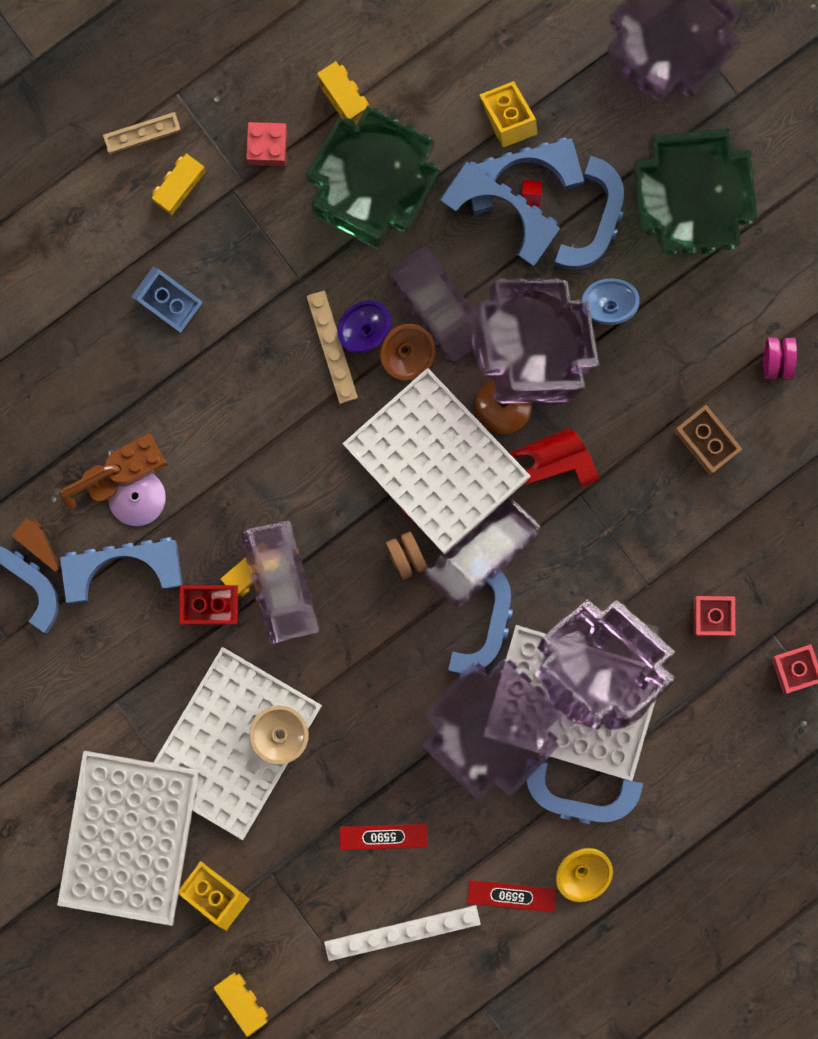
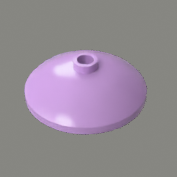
(145, 508)

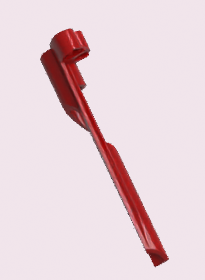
(555, 456)

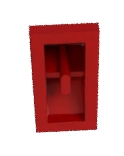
(532, 192)

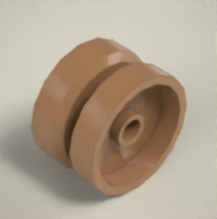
(405, 556)

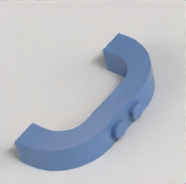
(609, 179)
(48, 598)
(496, 632)
(620, 807)

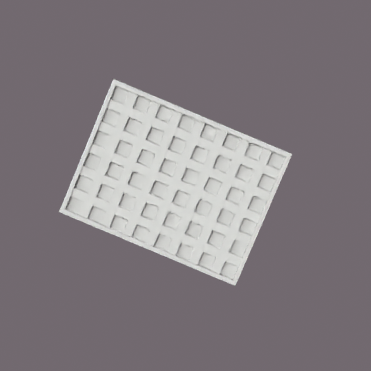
(436, 460)
(217, 742)

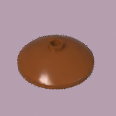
(417, 356)
(499, 419)

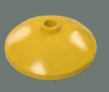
(590, 880)

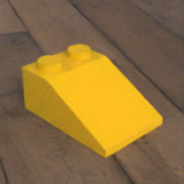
(509, 114)
(213, 896)

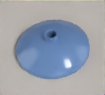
(611, 301)

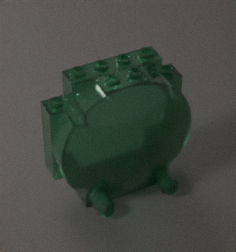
(372, 176)
(694, 192)

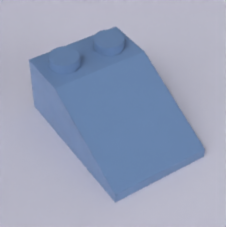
(166, 299)

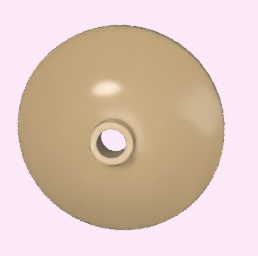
(264, 732)

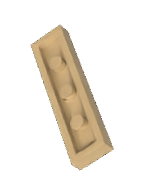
(142, 133)

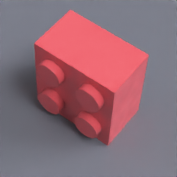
(267, 144)
(714, 616)
(796, 669)

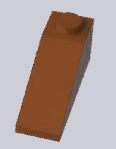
(35, 540)

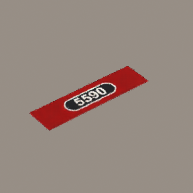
(383, 837)
(511, 896)

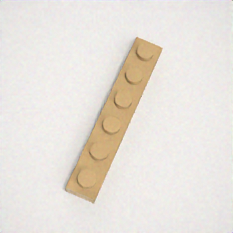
(332, 347)

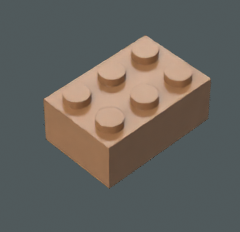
(707, 440)

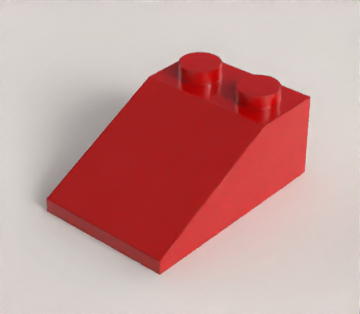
(208, 604)

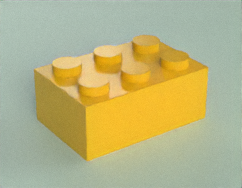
(342, 92)

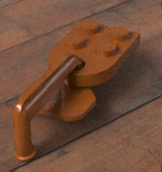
(121, 468)

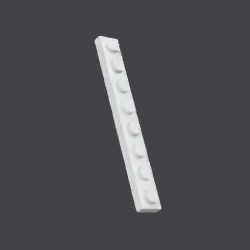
(402, 933)

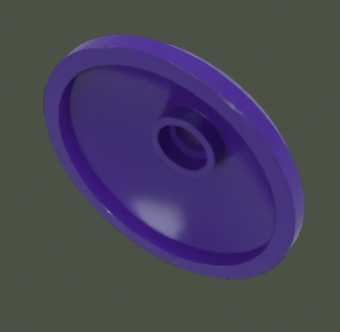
(359, 321)

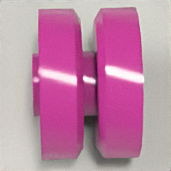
(779, 358)

